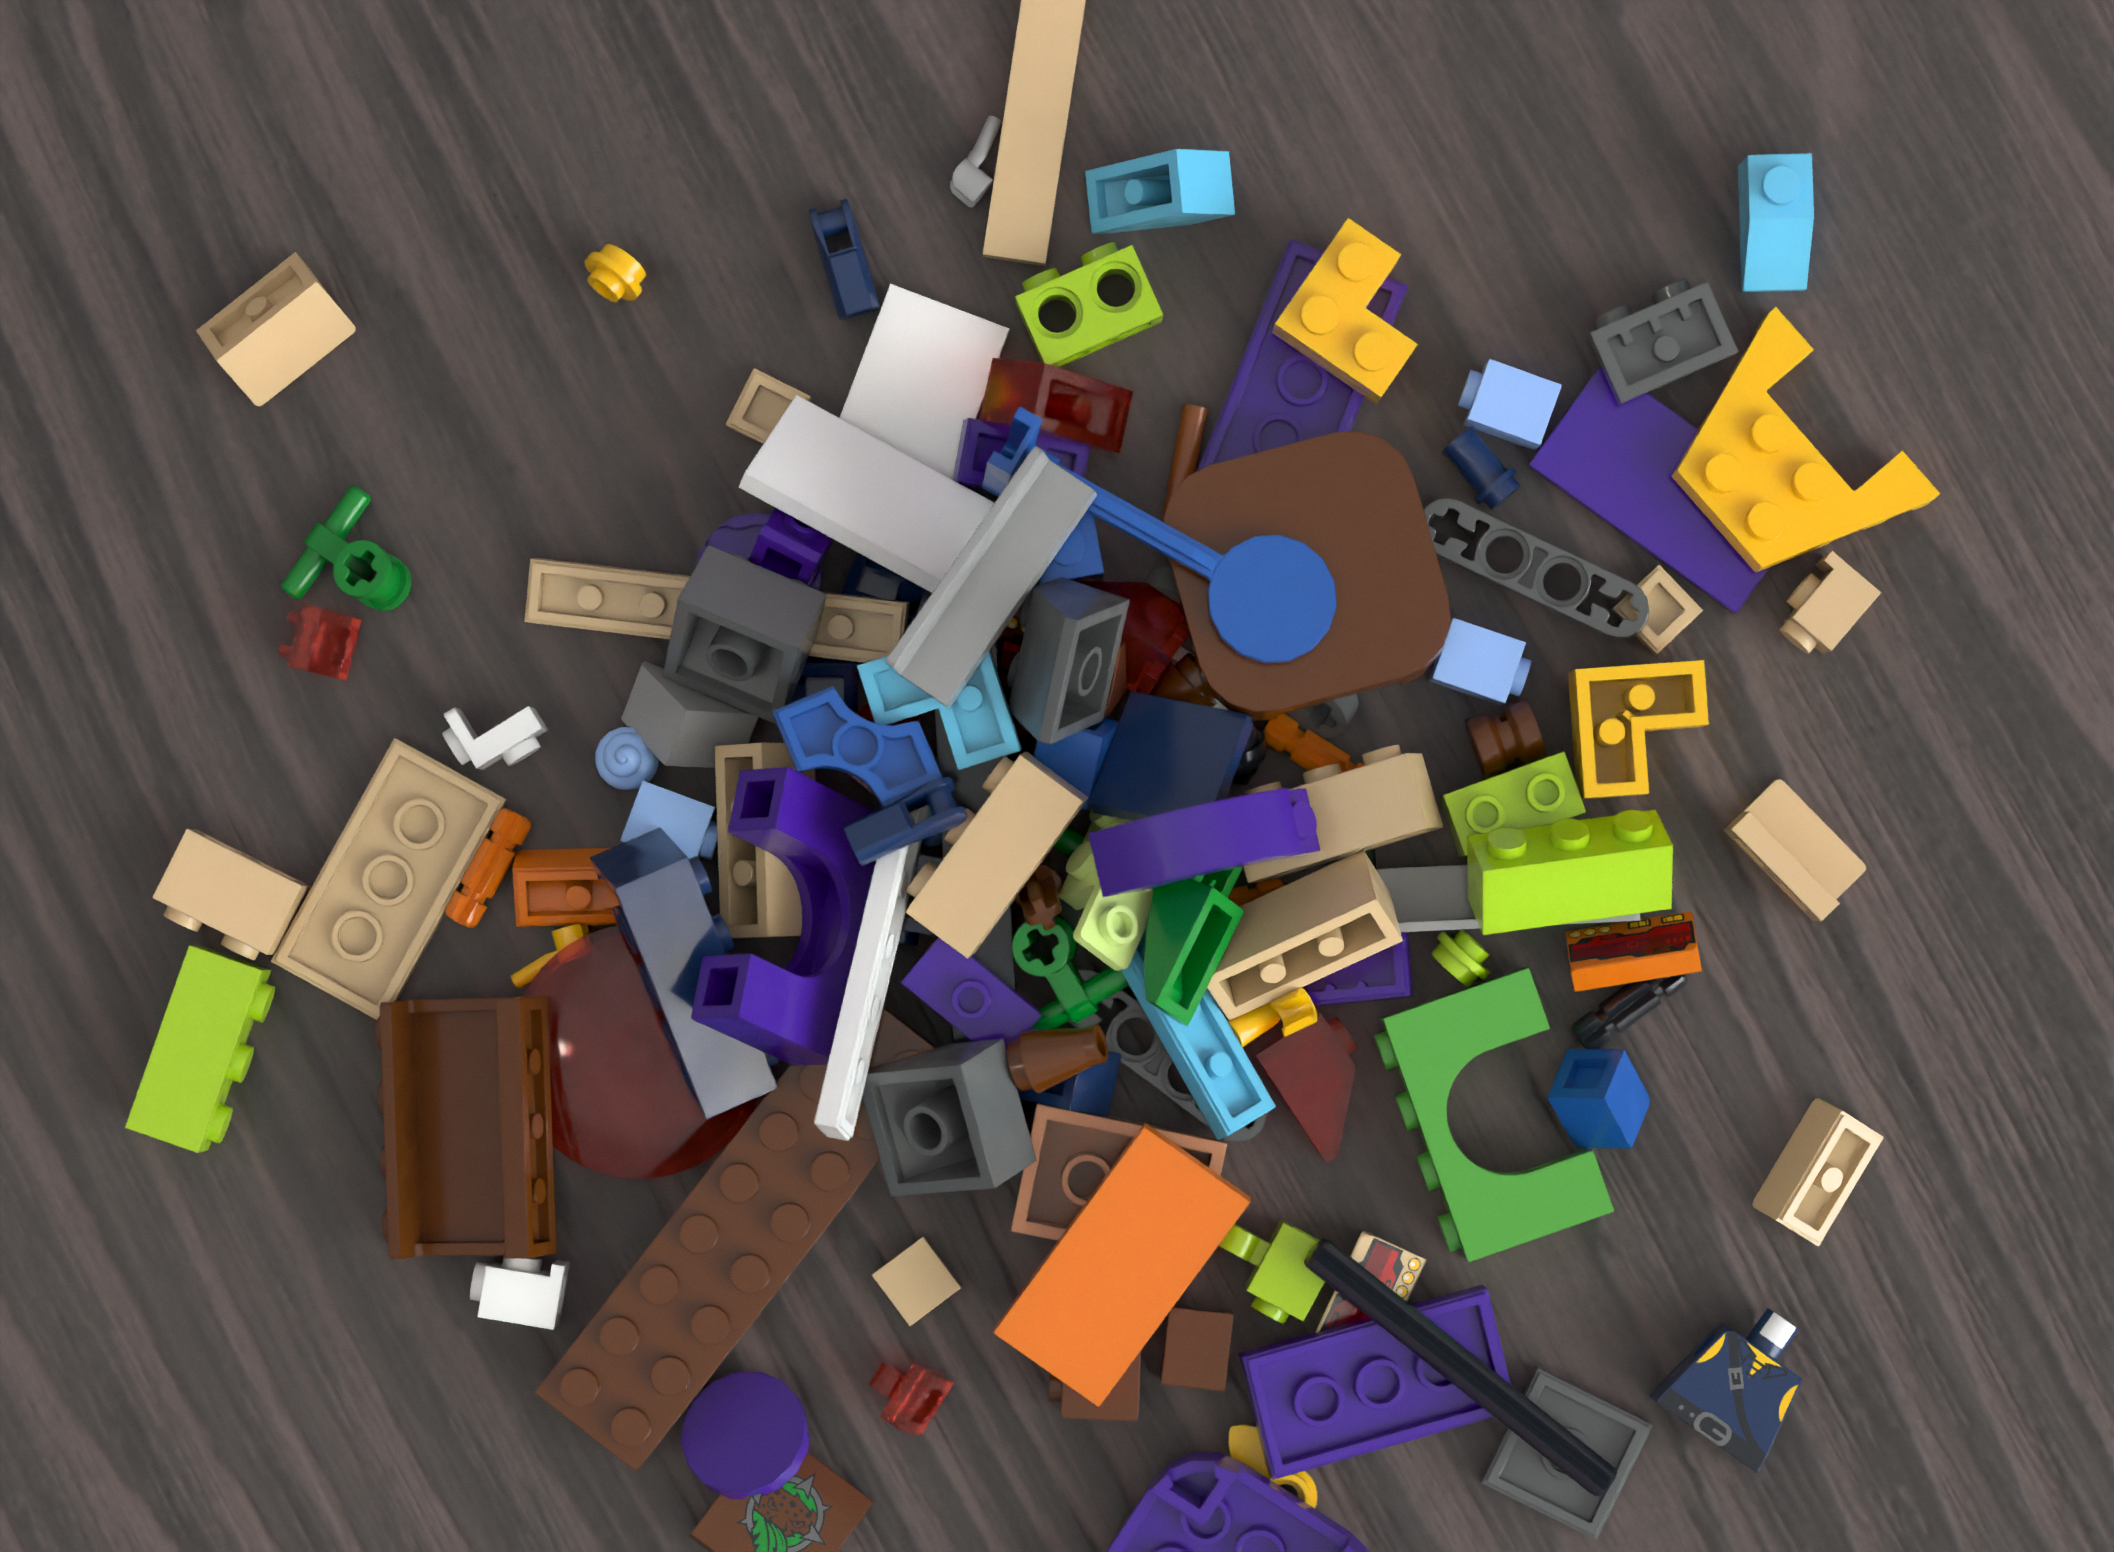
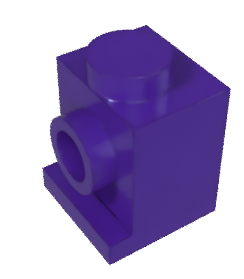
(793, 540)

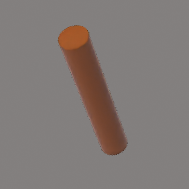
(1186, 448)

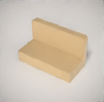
(276, 330)
(1796, 850)

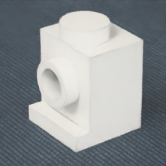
(520, 1291)

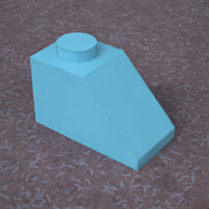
(1160, 191)
(1775, 221)

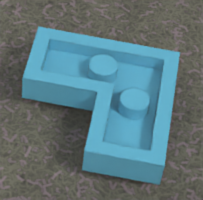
(975, 724)

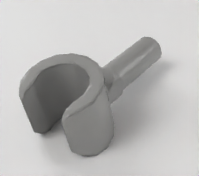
(968, 180)

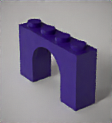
(794, 1008)

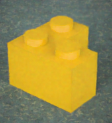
(1331, 320)
(1616, 708)

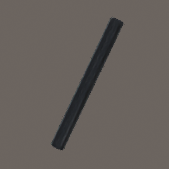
(1460, 1367)

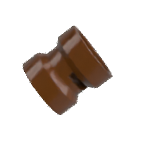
(1502, 739)

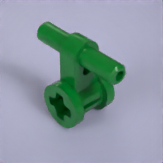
(351, 561)
(1076, 997)

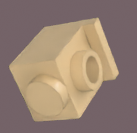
(1827, 605)

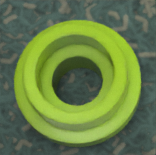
(1461, 956)

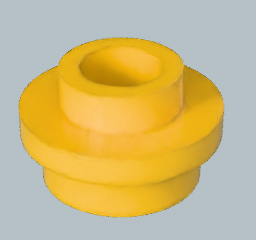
(614, 274)

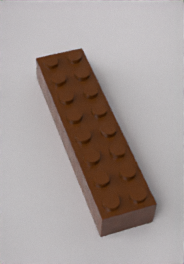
(717, 1262)

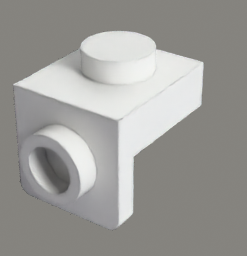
(509, 740)

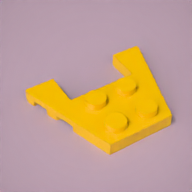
(1767, 480)

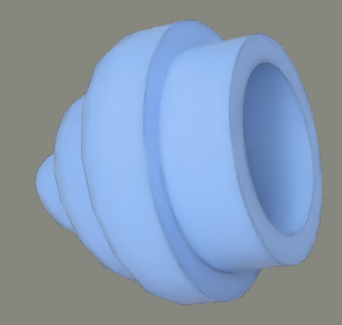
(624, 759)

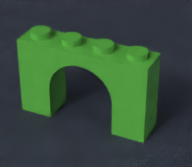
(1483, 1206)

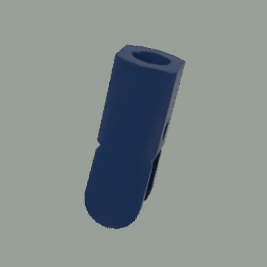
(848, 268)
(895, 827)

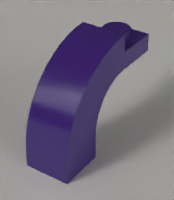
(1204, 840)

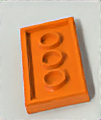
(1121, 1264)

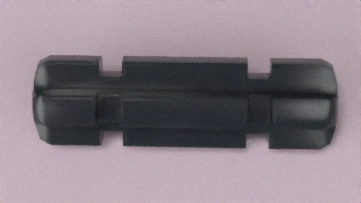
(1624, 1009)

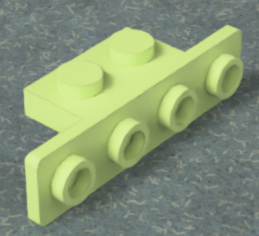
(1109, 924)

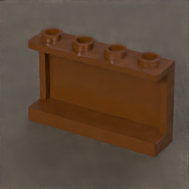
(467, 1127)

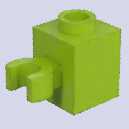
(1280, 1276)

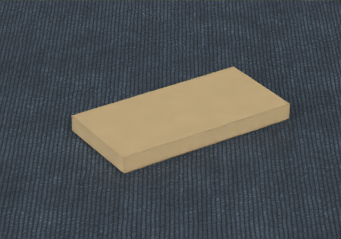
(388, 879)

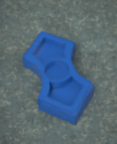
(828, 735)

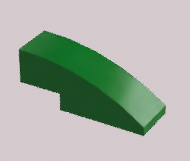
(1186, 939)

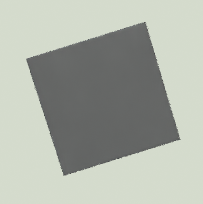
(1537, 1483)

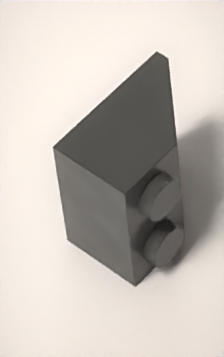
(742, 633)
(1065, 658)
(948, 1119)

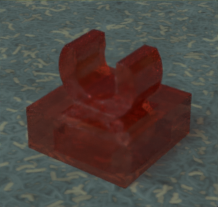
(322, 641)
(912, 1395)

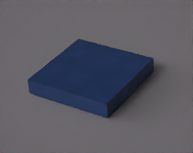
(1168, 757)

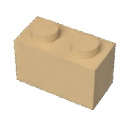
(229, 893)

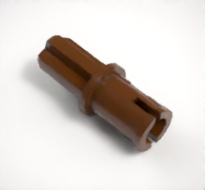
(1040, 896)

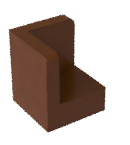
(1197, 1348)

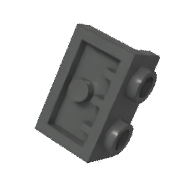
(1660, 341)

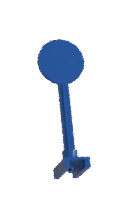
(1264, 595)

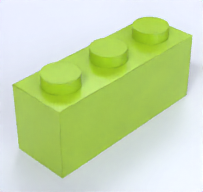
(1569, 871)
(201, 1049)

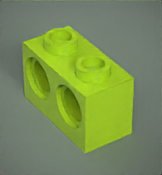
(1095, 322)
(1516, 799)

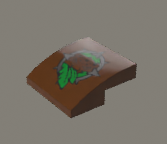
(806, 1514)

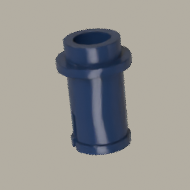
(1481, 468)

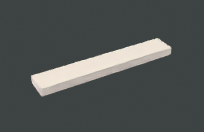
(866, 990)

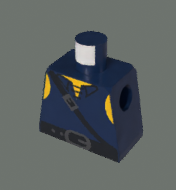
(1735, 1388)

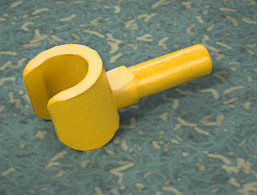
(562, 938)
(1295, 1011)

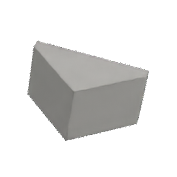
(681, 722)

